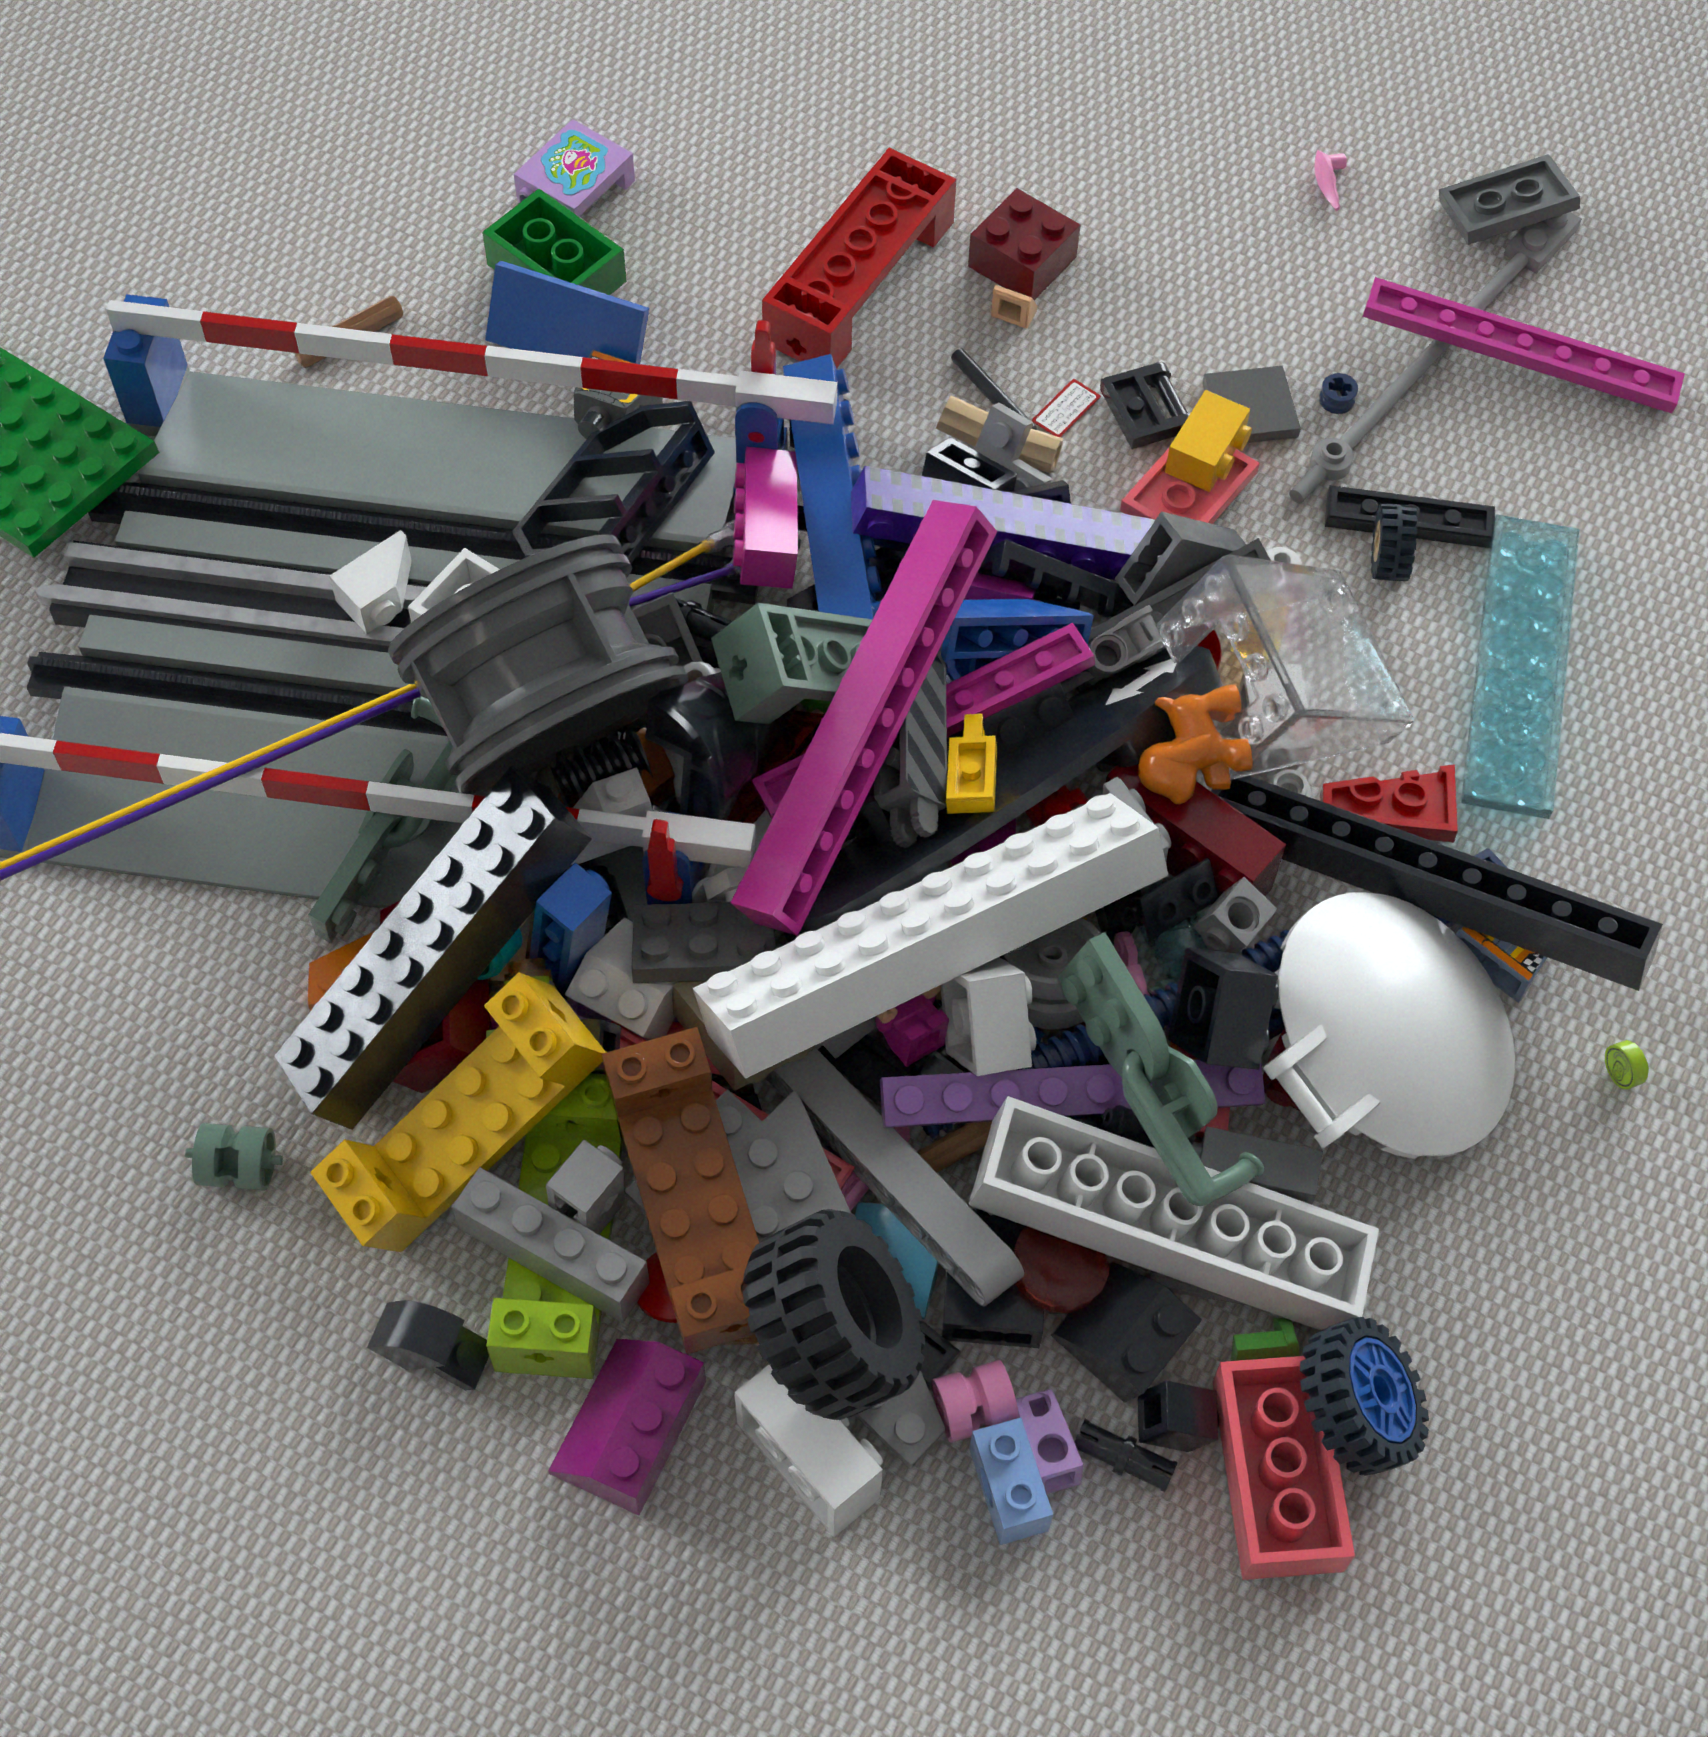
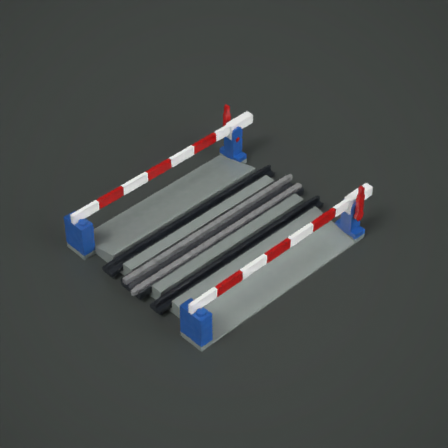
(225, 629)

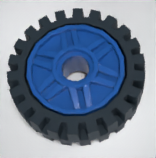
(1364, 1396)

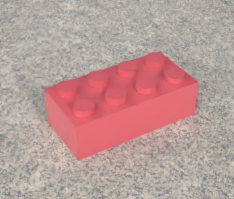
(1279, 1474)

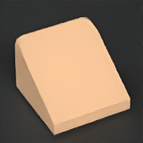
(1013, 307)

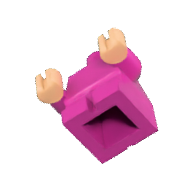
(914, 1027)

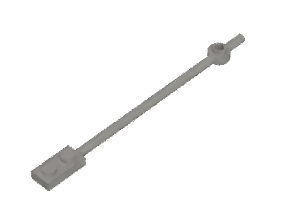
(1529, 249)

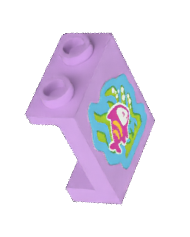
(575, 168)

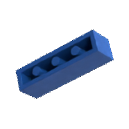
(569, 923)

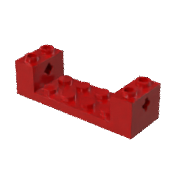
(854, 253)

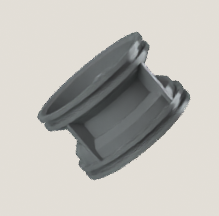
(535, 661)

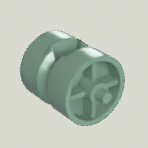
(229, 1156)

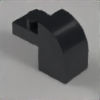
(430, 1338)

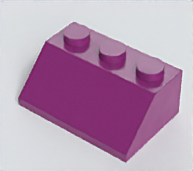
(630, 1422)

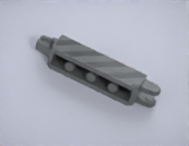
(915, 769)

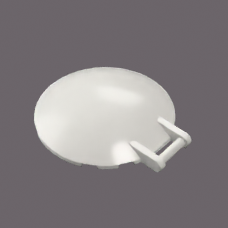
(1391, 1028)

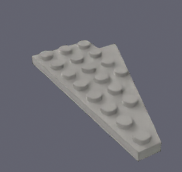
(785, 1182)

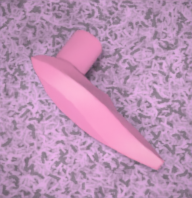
(1325, 176)

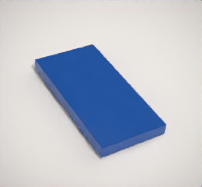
(561, 317)

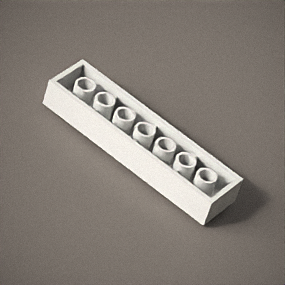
(1128, 1206)

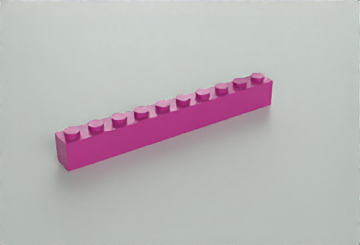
(864, 717)

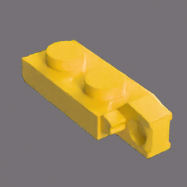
(971, 769)

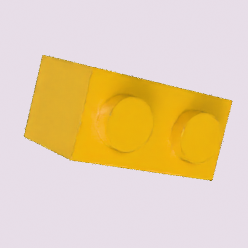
(1208, 441)

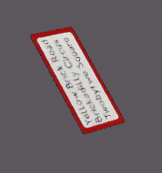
(1066, 408)

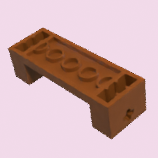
(686, 1182)

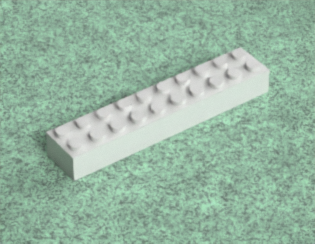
(929, 933)

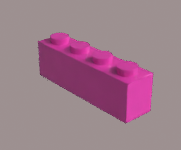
(766, 518)

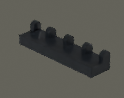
(1056, 578)

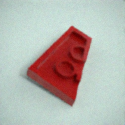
(1411, 803)

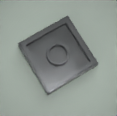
(1266, 395)

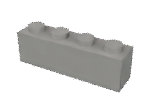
(551, 1244)

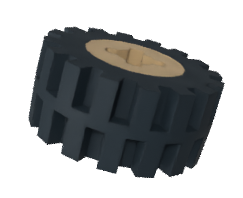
(1394, 542)

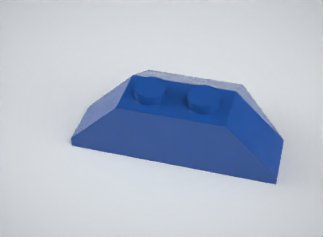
(998, 627)

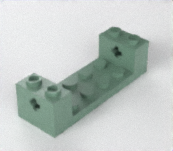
(784, 655)

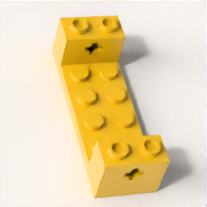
(466, 1121)

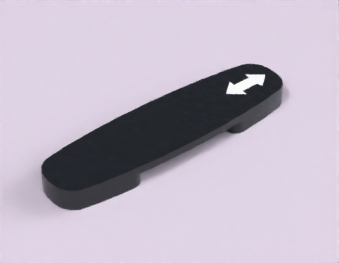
(1110, 727)

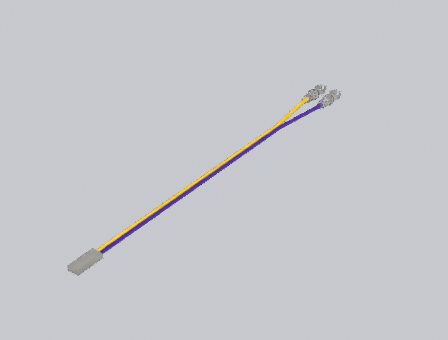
(713, 543)

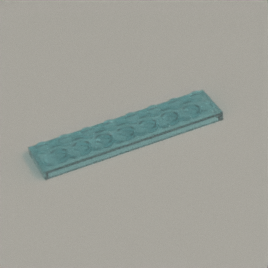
(1521, 668)

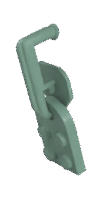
(378, 834)
(1137, 1049)

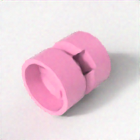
(974, 1400)

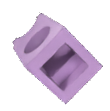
(1050, 1441)

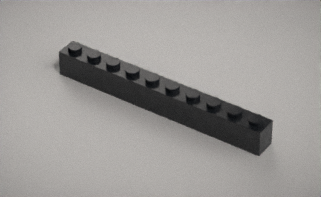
(1452, 883)

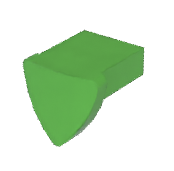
(1264, 1345)

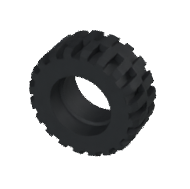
(833, 1315)

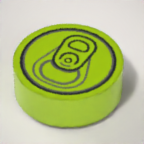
(1626, 1064)

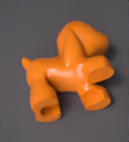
(1173, 765)

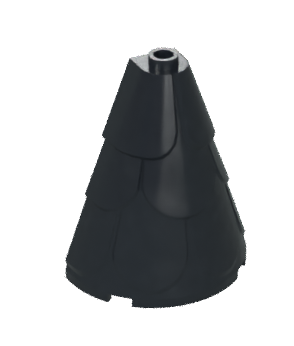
(716, 749)

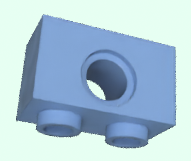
(1010, 1481)

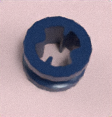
(1328, 395)

